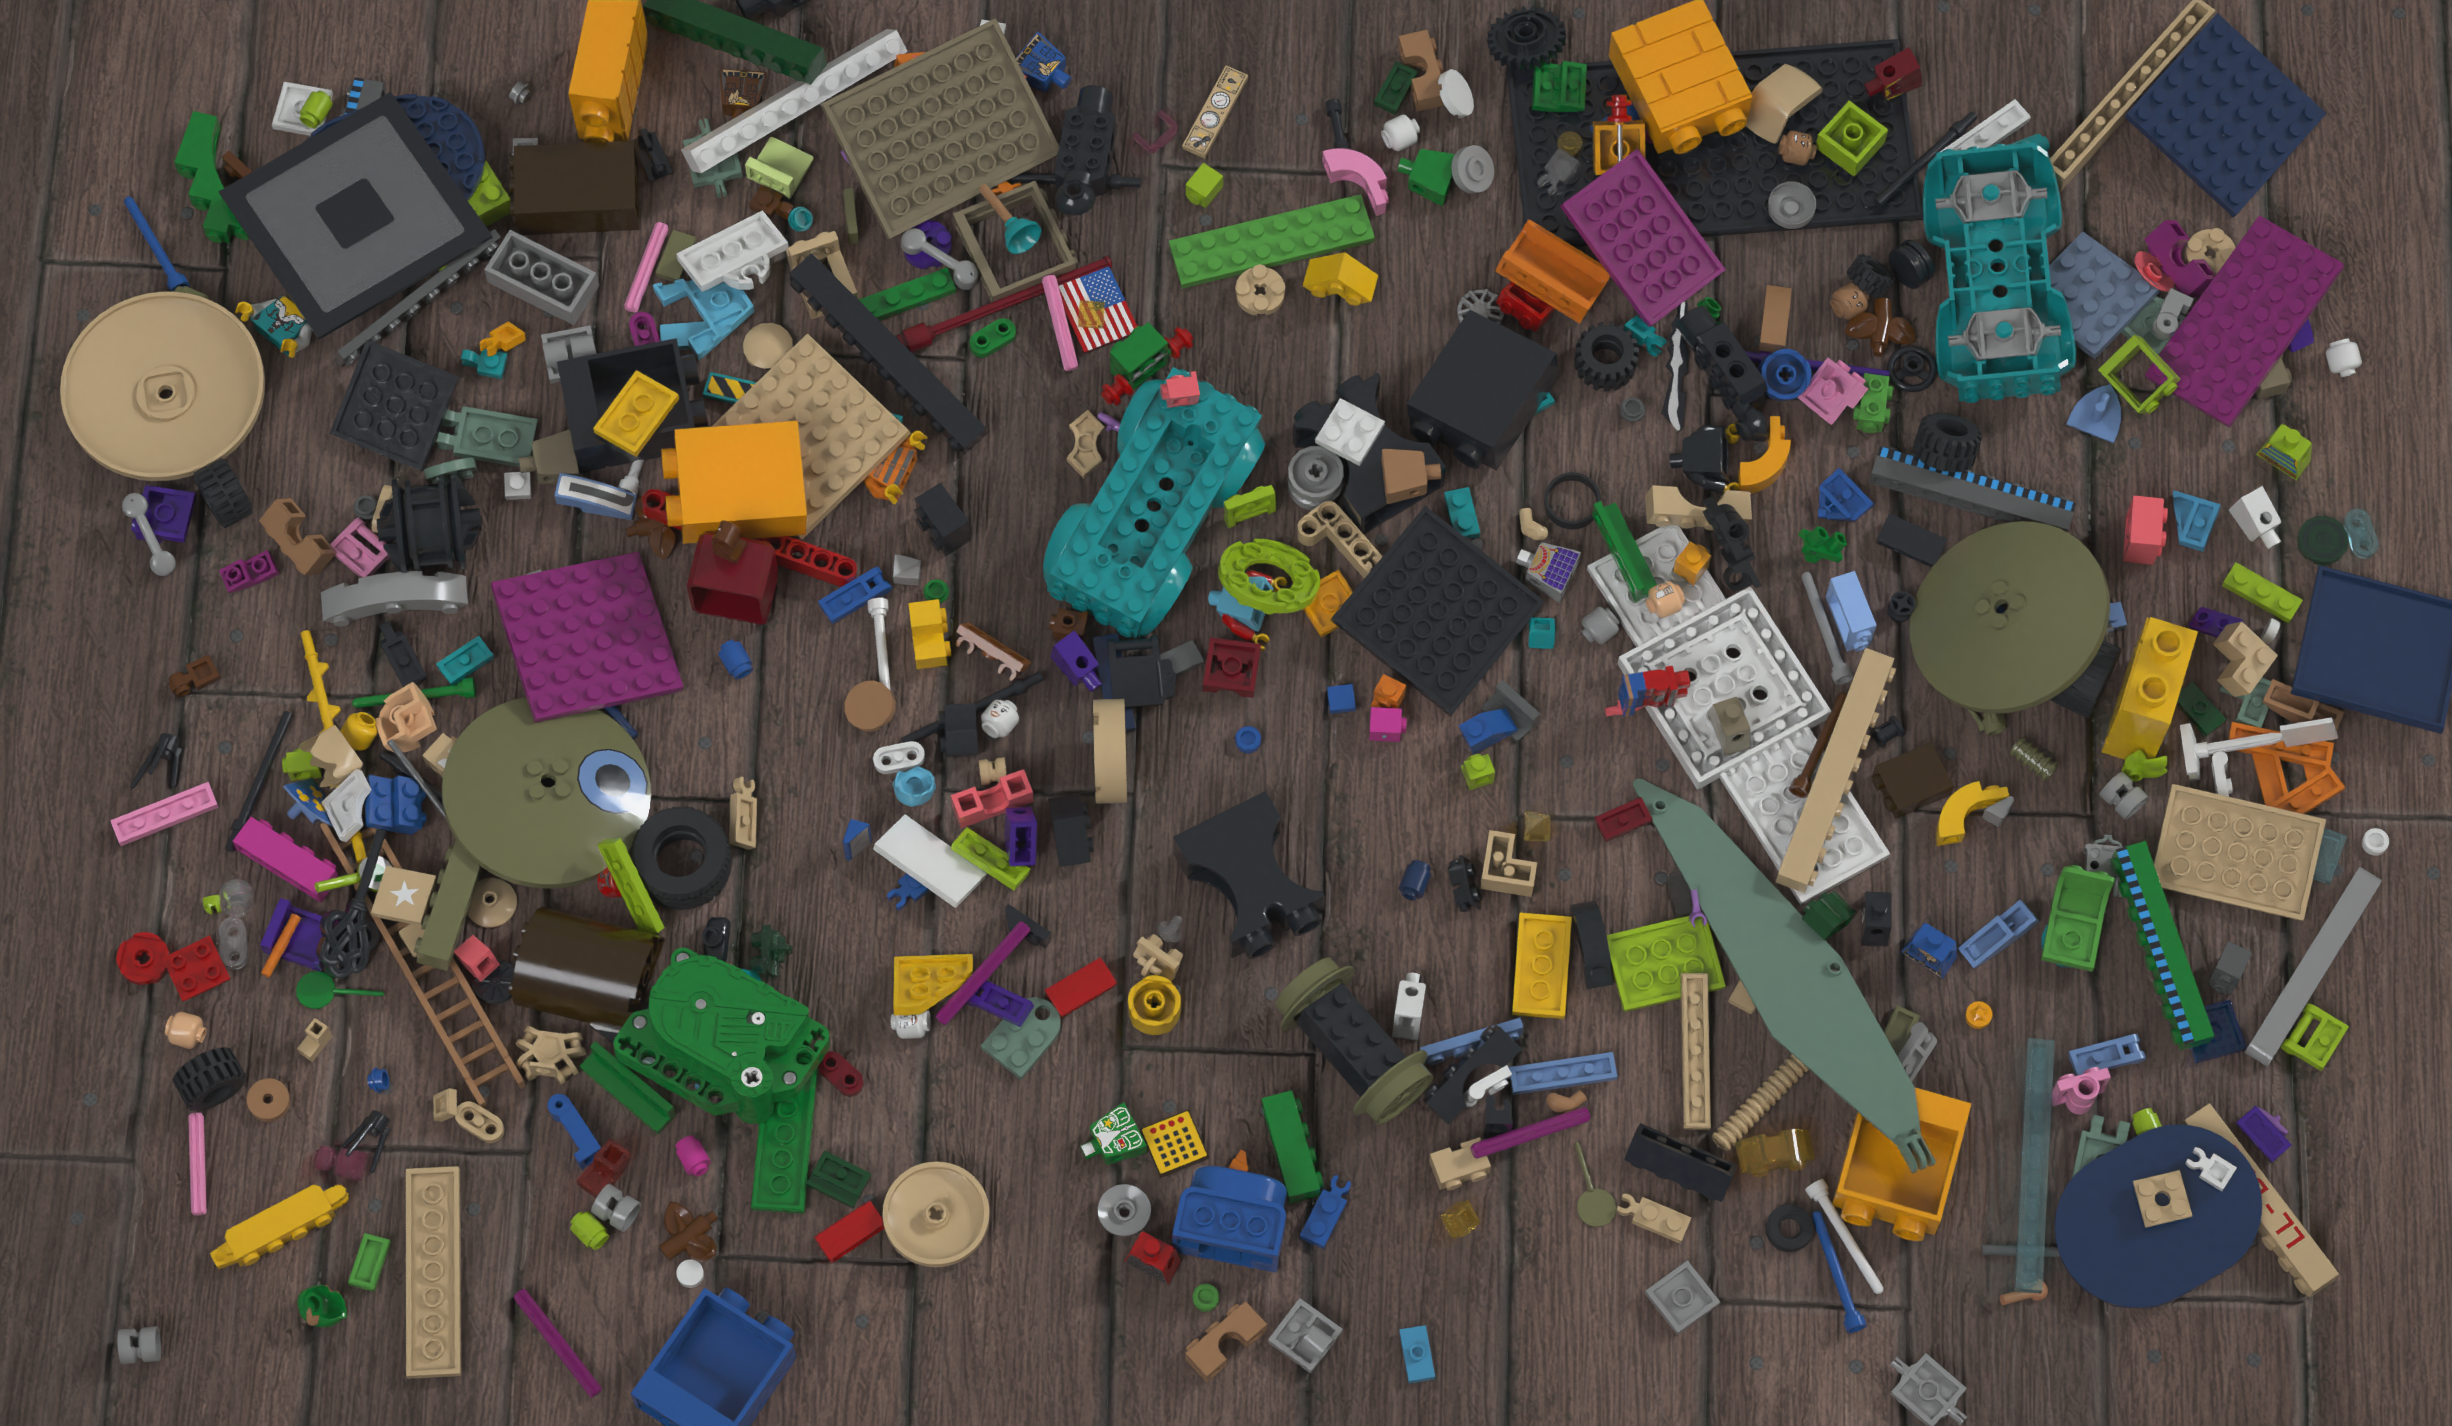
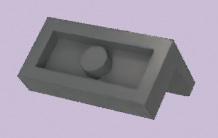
(1519, 709)

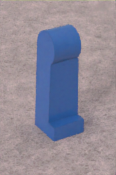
(564, 1112)

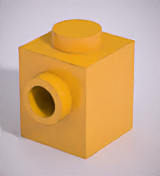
(1692, 562)

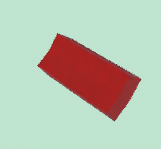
(1080, 987)
(850, 1232)

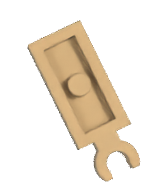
(743, 815)
(1656, 1218)

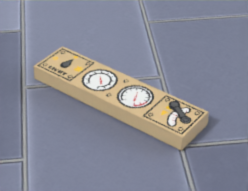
(1215, 112)

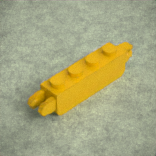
(279, 1224)

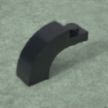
(1592, 943)

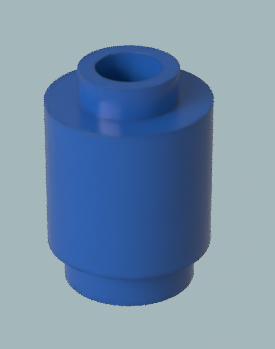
(735, 659)

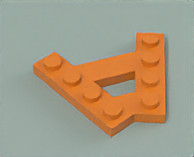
(2316, 759)

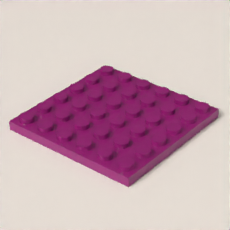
(586, 636)

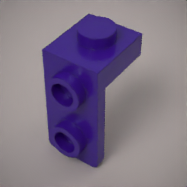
(2211, 621)

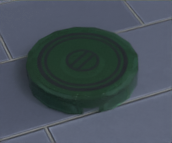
(2322, 540)

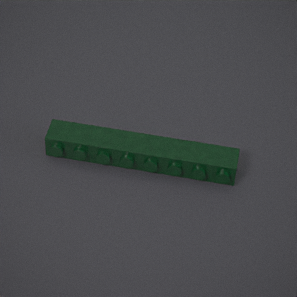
(738, 37)

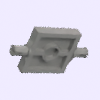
(1928, 1391)

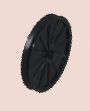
(496, 985)

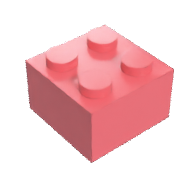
(2144, 530)

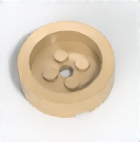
(1110, 751)

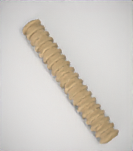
(1759, 1102)

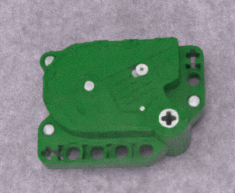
(725, 1036)

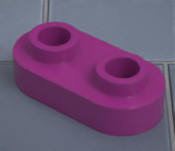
(645, 336)

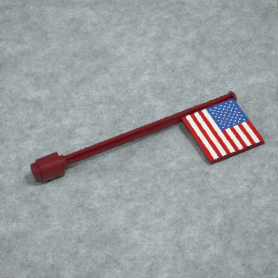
(1086, 283)

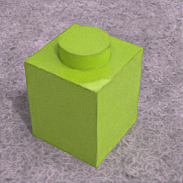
(1204, 185)

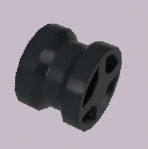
(1902, 600)

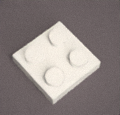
(1350, 432)

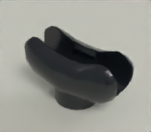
(716, 938)

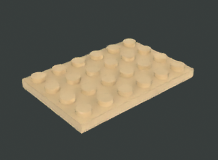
(2238, 852)

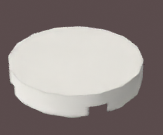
(1456, 93)

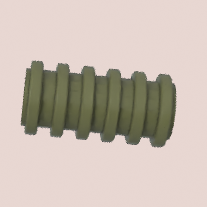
(2033, 758)

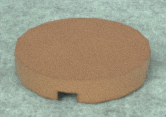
(869, 706)

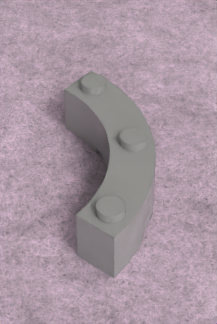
(392, 594)

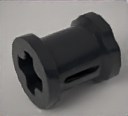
(1887, 731)

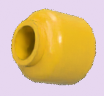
(359, 730)

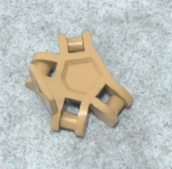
(548, 1051)

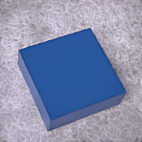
(1341, 698)

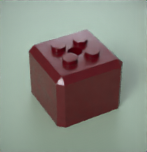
(731, 589)

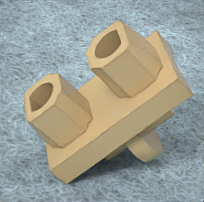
(1155, 960)

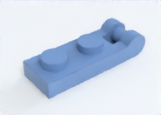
(2107, 1054)

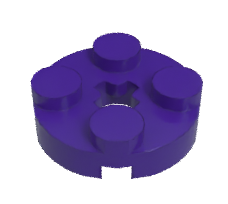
(939, 238)

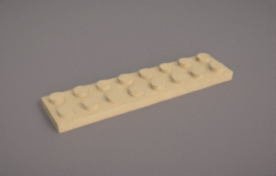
(433, 1272)

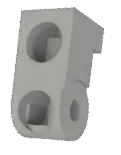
(2166, 319)

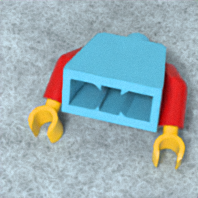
(1244, 619)

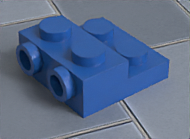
(395, 804)

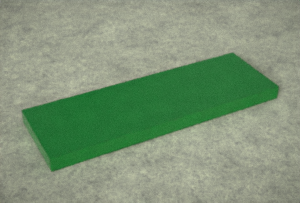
(785, 1153)

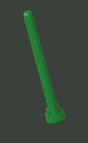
(464, 688)

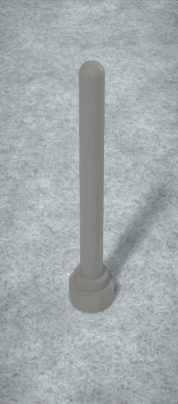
(1841, 672)

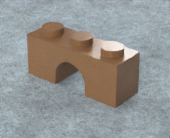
(1419, 51)
(283, 524)
(1240, 1324)

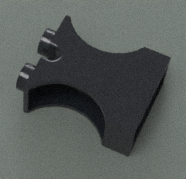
(1365, 491)
(1238, 860)

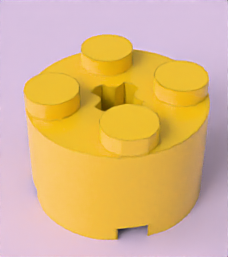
(1159, 1019)

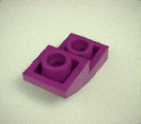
(250, 572)

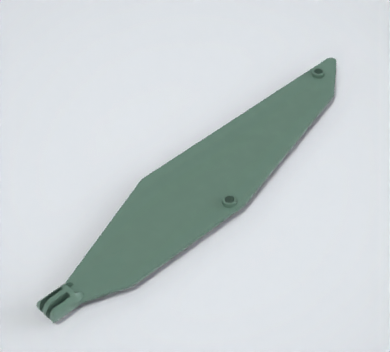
(1789, 974)

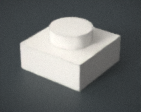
(517, 485)

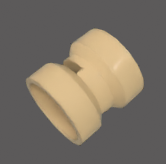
(992, 770)

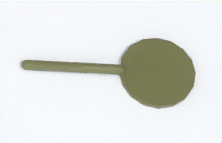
(1594, 1206)

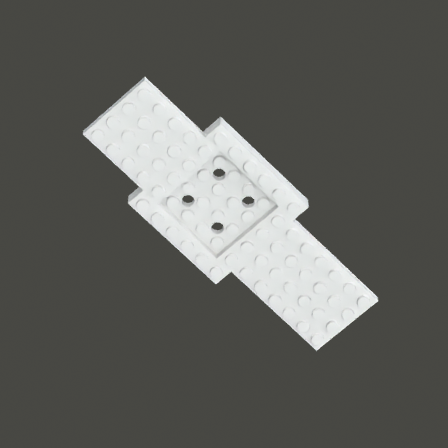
(1779, 724)

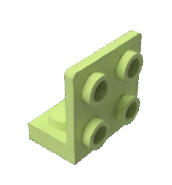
(779, 167)

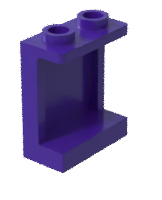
(304, 939)

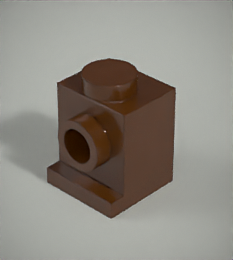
(1078, 620)

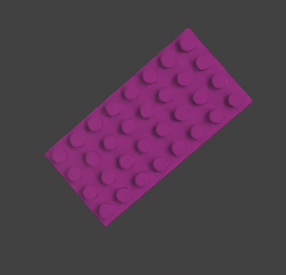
(2246, 320)

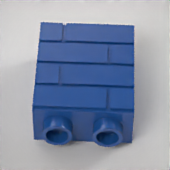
(716, 1365)

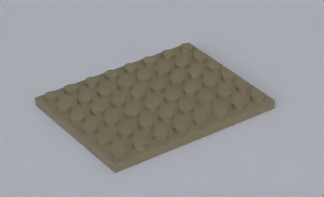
(941, 128)

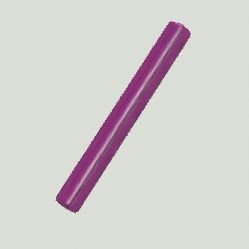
(982, 973)
(1530, 1132)
(557, 1343)

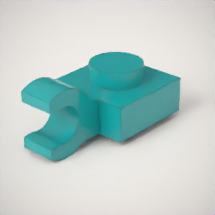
(1645, 335)
(486, 366)

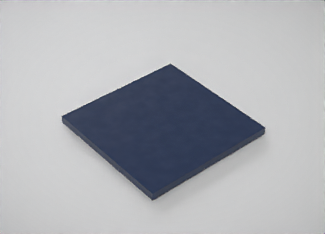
(2377, 650)

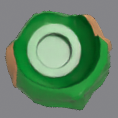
(321, 1306)

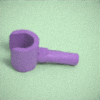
(1696, 909)

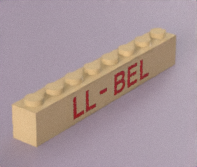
(2278, 1224)

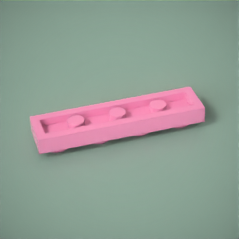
(164, 814)

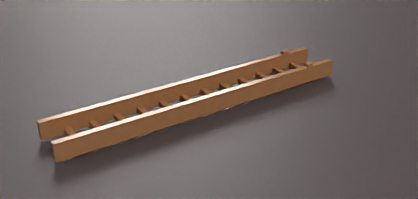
(424, 998)

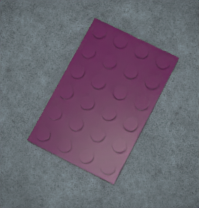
(1642, 238)

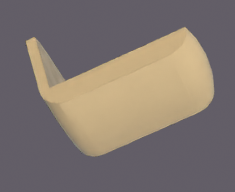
(1778, 99)

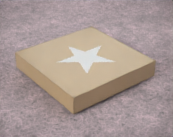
(404, 895)

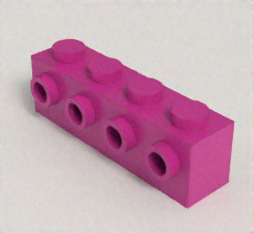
(283, 857)

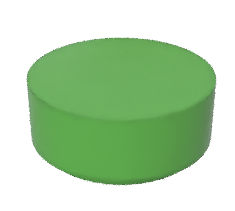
(1205, 1297)

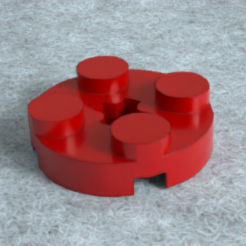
(135, 947)

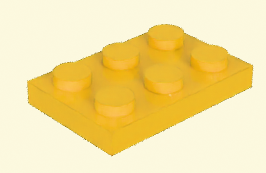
(636, 413)

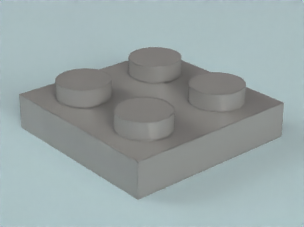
(1682, 1297)

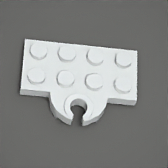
(734, 254)

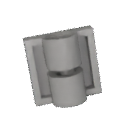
(565, 346)

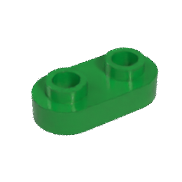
(994, 338)

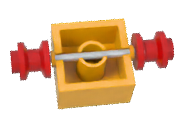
(1616, 136)

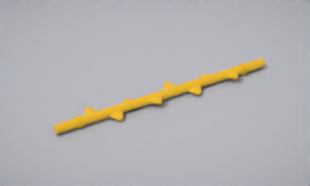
(327, 713)

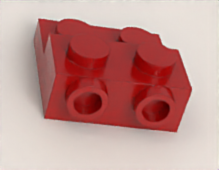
(1524, 306)

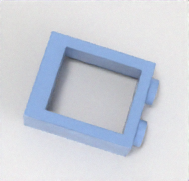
(1851, 611)

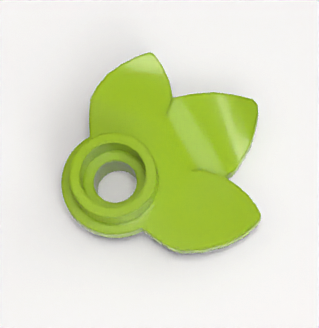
(2138, 767)

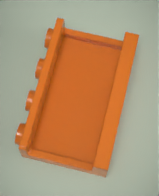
(1553, 271)

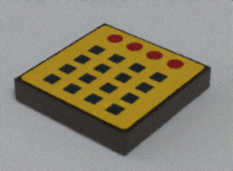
(1174, 1143)

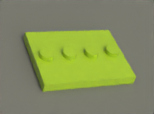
(1653, 956)

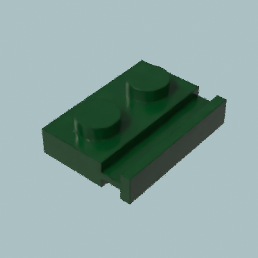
(838, 1179)

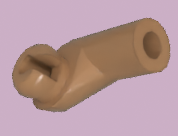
(1564, 1104)

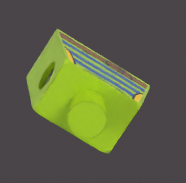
(2287, 451)

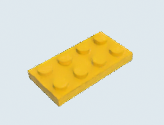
(1541, 965)

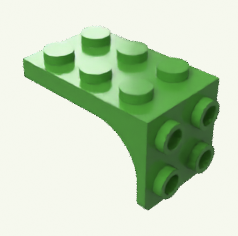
(2076, 917)

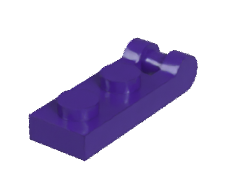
(1001, 1003)

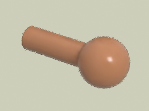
(2018, 1296)

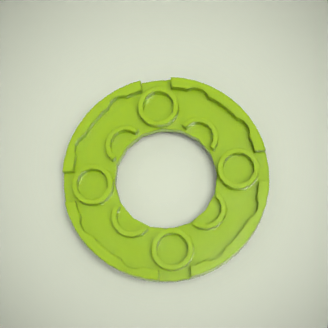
(1236, 582)

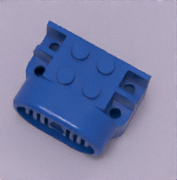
(1231, 1218)

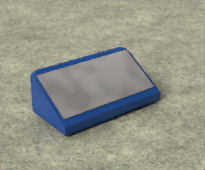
(856, 838)

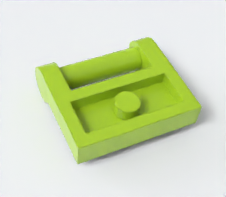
(1249, 505)
(2323, 1040)

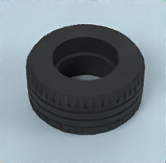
(677, 825)

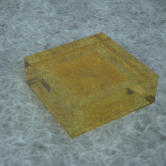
(1091, 314)

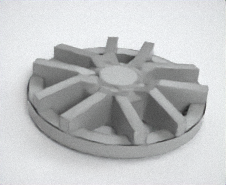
(1480, 306)

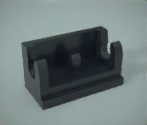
(1496, 1121)

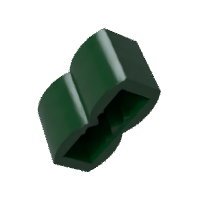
(1828, 914)

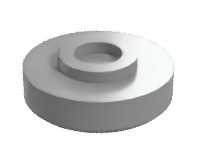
(1472, 169)
(1791, 205)

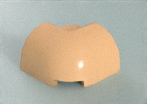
(405, 718)

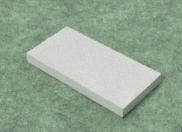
(929, 861)

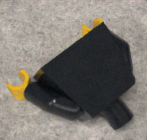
(1707, 457)

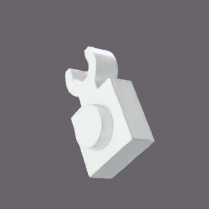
(2214, 1170)

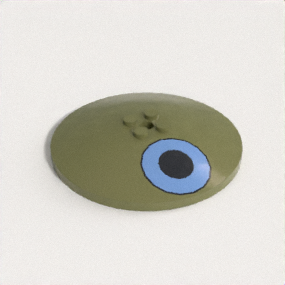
(536, 831)

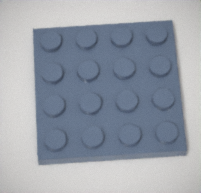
(2099, 292)

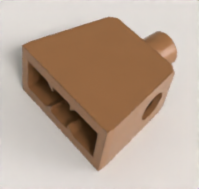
(1406, 474)

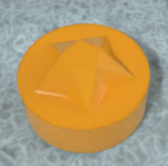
(1978, 1015)

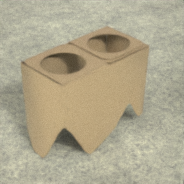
(334, 754)

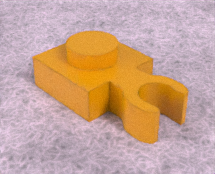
(503, 337)

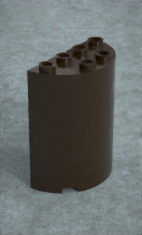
(583, 968)

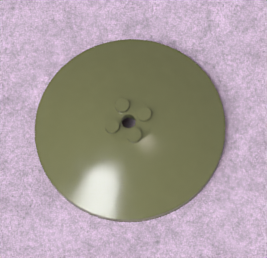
(2031, 649)

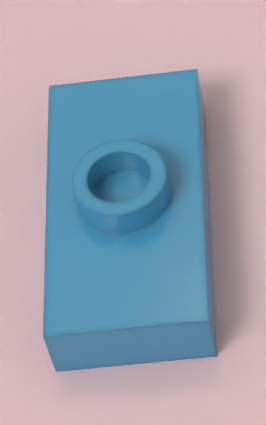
(1417, 1354)

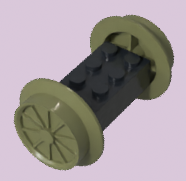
(1353, 1041)

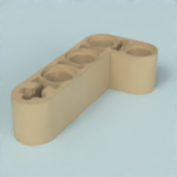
(1331, 529)

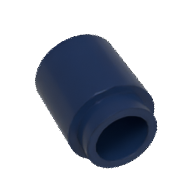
(1415, 880)

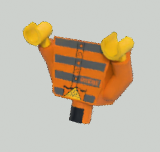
(892, 473)

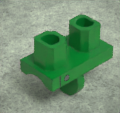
(1821, 546)

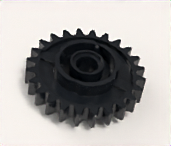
(1526, 38)

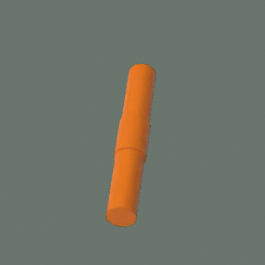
(280, 945)

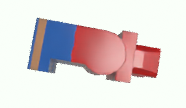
(1652, 689)

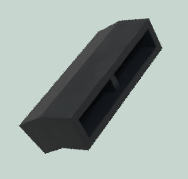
(1911, 541)

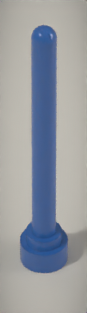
(174, 278)
(1853, 1320)

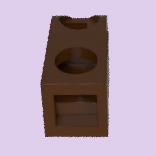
(727, 542)

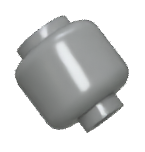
(1600, 625)

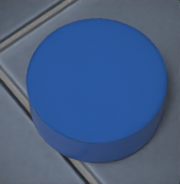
(1248, 739)

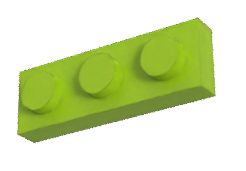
(2262, 592)
(989, 858)

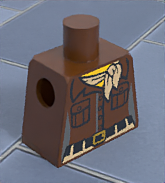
(742, 90)

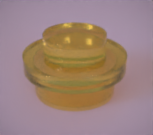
(1570, 142)

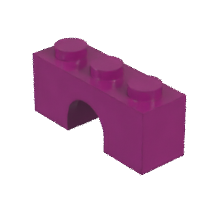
(2166, 245)

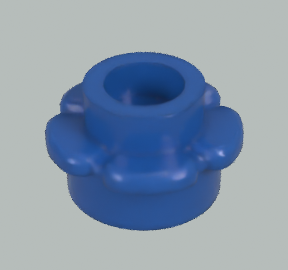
(378, 1080)

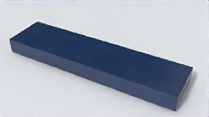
(1101, 654)

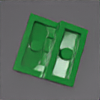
(1559, 87)

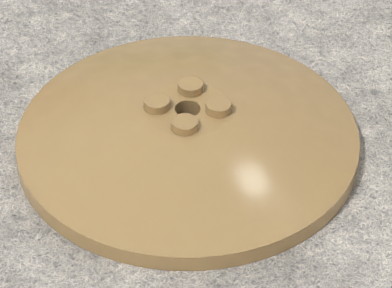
(156, 345)

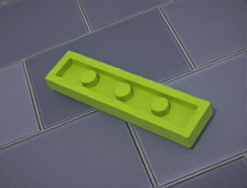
(630, 885)

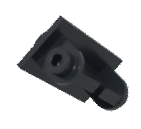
(651, 155)
(1469, 893)

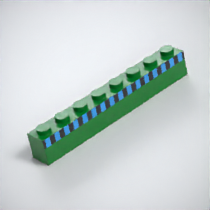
(2162, 946)

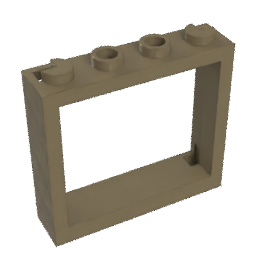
(1011, 199)

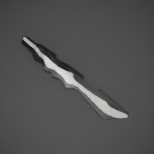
(1674, 401)

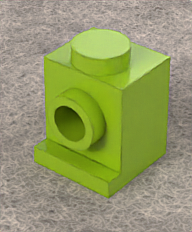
(298, 766)
(1478, 771)

